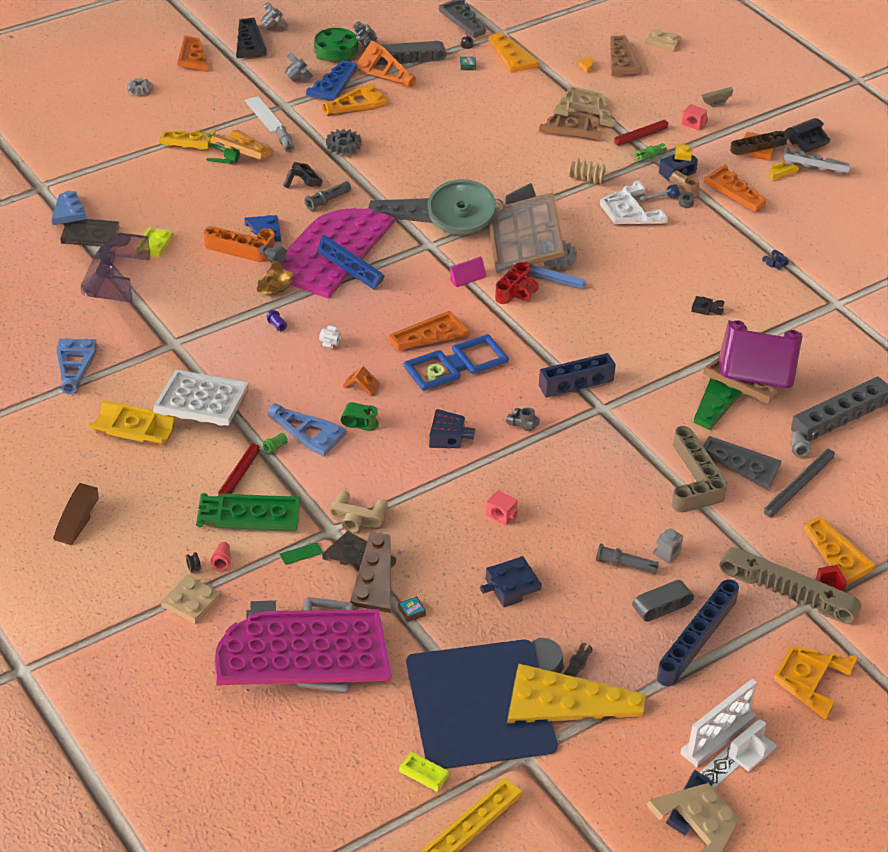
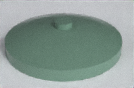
(461, 206)

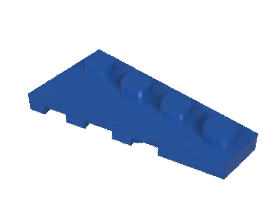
(333, 83)

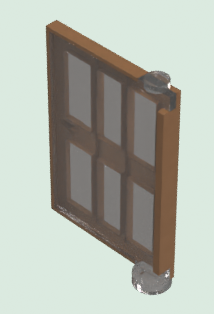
(525, 232)

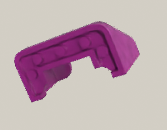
(759, 356)

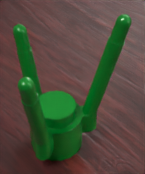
(230, 154)

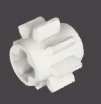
(330, 336)

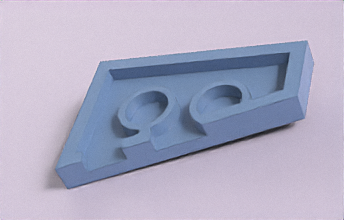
(68, 208)

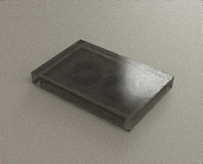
(89, 232)

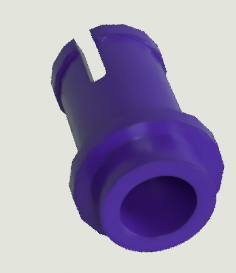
(274, 317)

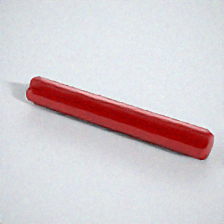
(641, 132)
(240, 469)

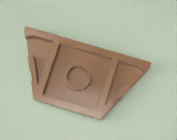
(574, 124)

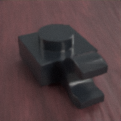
(706, 305)

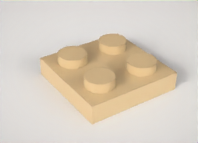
(190, 599)

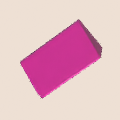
(467, 272)

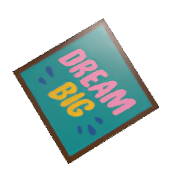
(412, 609)

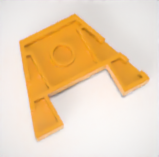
(244, 143)
(803, 671)

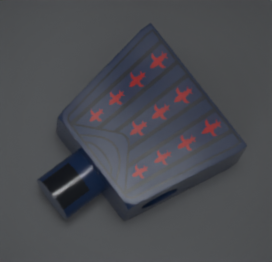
(449, 430)

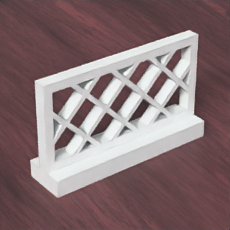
(721, 725)

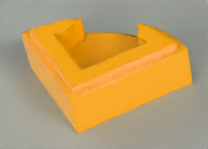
(586, 64)

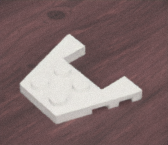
(624, 209)

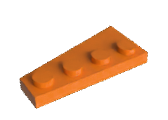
(733, 187)
(430, 331)

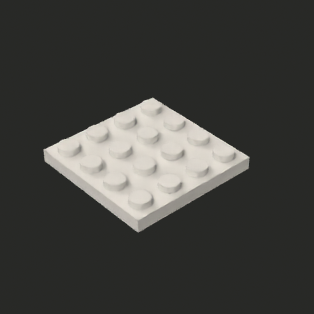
(201, 397)

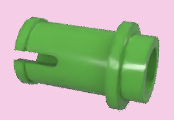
(272, 444)

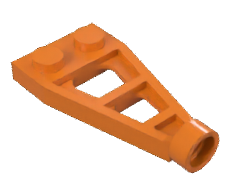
(371, 57)

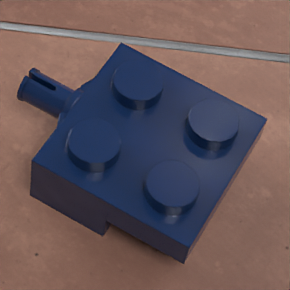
(511, 581)

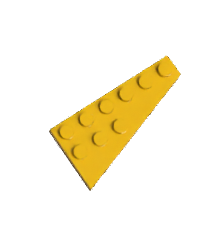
(562, 697)

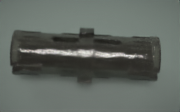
(578, 661)

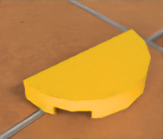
(781, 170)

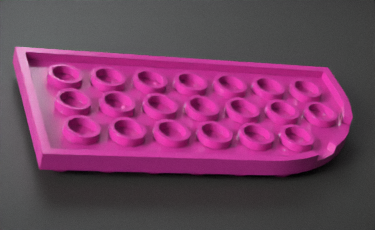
(351, 228)
(303, 648)

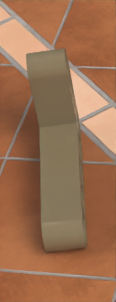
(710, 482)

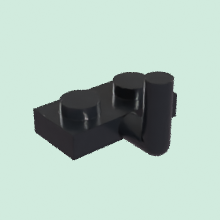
(305, 172)

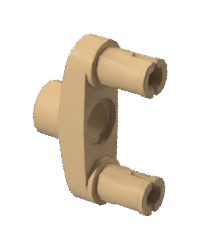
(354, 516)

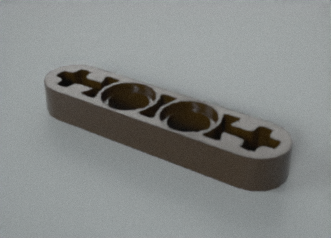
(744, 146)

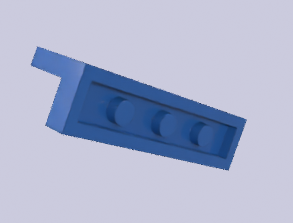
(350, 262)

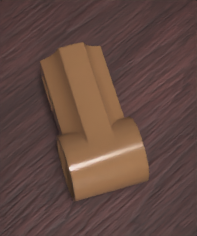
(685, 183)

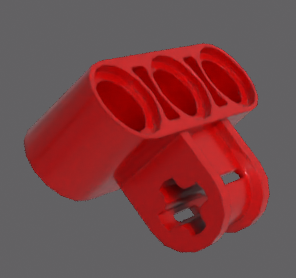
(515, 284)

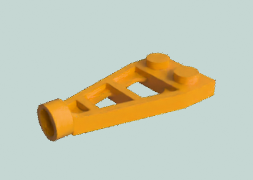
(368, 92)

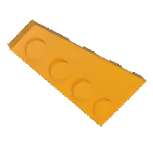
(512, 54)
(838, 550)

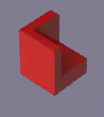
(832, 576)

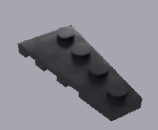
(249, 39)

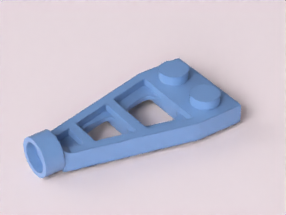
(74, 347)
(322, 442)

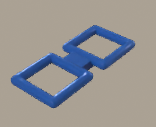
(456, 362)

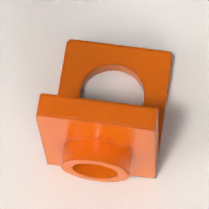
(364, 379)

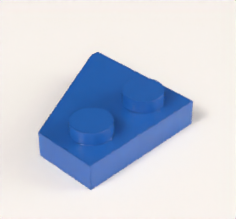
(264, 222)

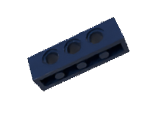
(577, 375)

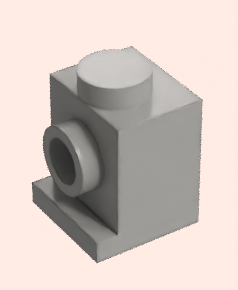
(669, 545)

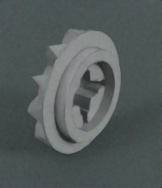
(139, 86)

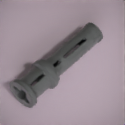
(321, 198)
(617, 557)

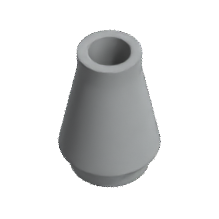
(800, 445)

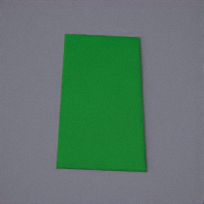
(301, 553)

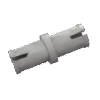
(285, 139)

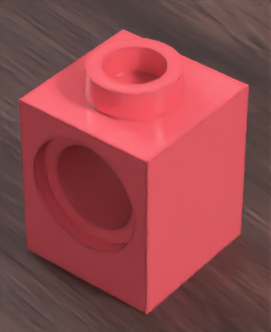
(694, 117)
(502, 507)

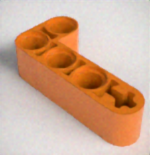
(238, 243)

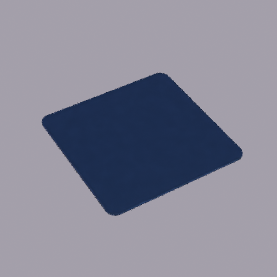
(465, 705)

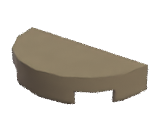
(717, 97)

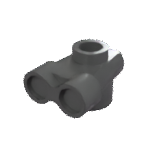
(273, 254)
(524, 418)

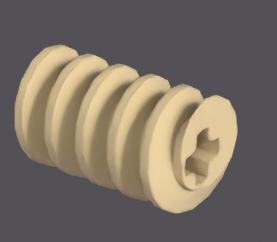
(587, 171)

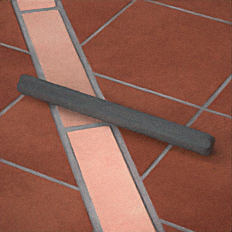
(798, 483)

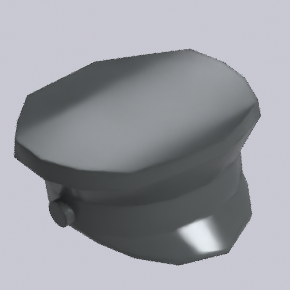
(548, 655)

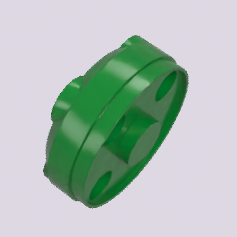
(335, 45)

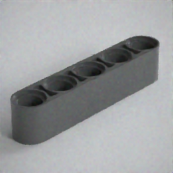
(416, 52)

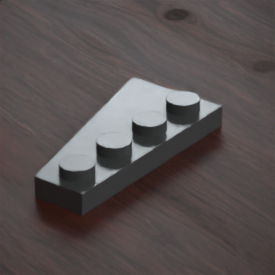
(461, 15)
(403, 209)
(748, 463)

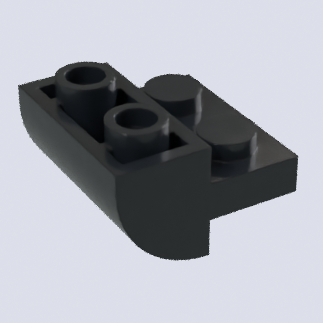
(808, 135)

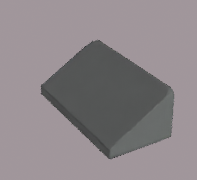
(521, 194)

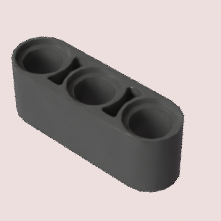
(663, 600)

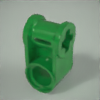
(359, 415)

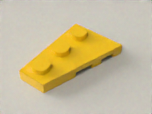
(181, 138)

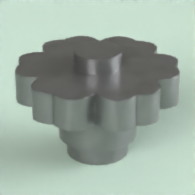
(273, 17)
(297, 68)

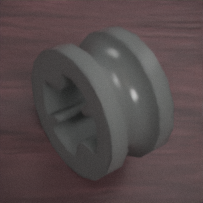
(686, 200)

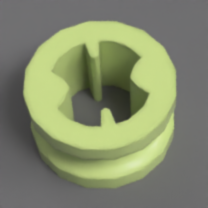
(435, 371)

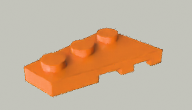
(192, 54)

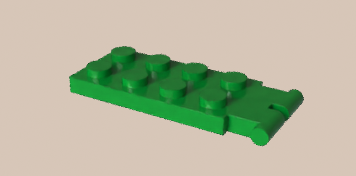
(249, 512)

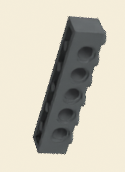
(841, 409)

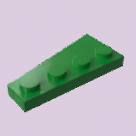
(715, 403)

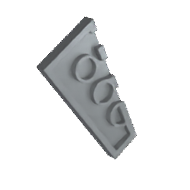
(815, 160)

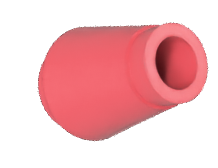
(221, 557)

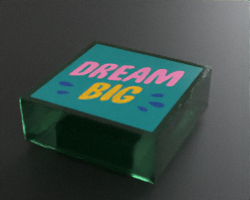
(467, 63)

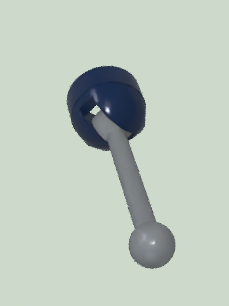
(671, 191)

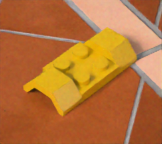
(133, 423)

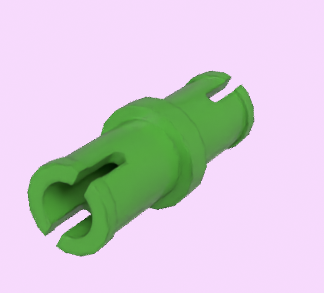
(650, 152)

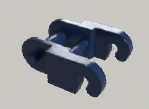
(778, 262)

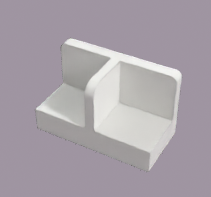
(751, 746)

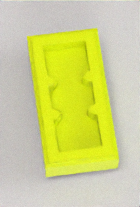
(424, 771)

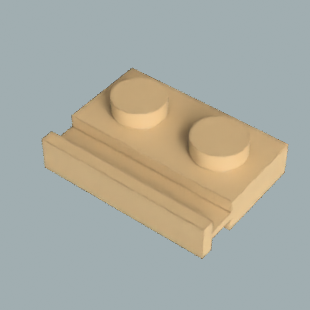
(663, 40)

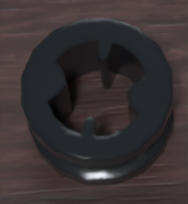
(193, 562)

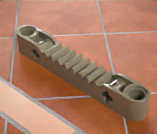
(839, 607)

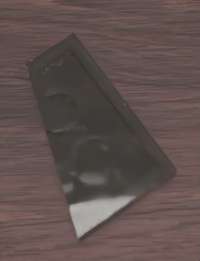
(349, 549)

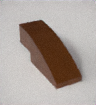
(76, 513)

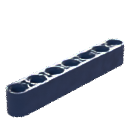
(697, 632)

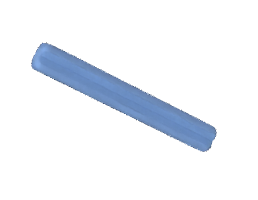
(557, 277)

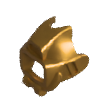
(279, 280)

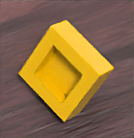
(683, 152)

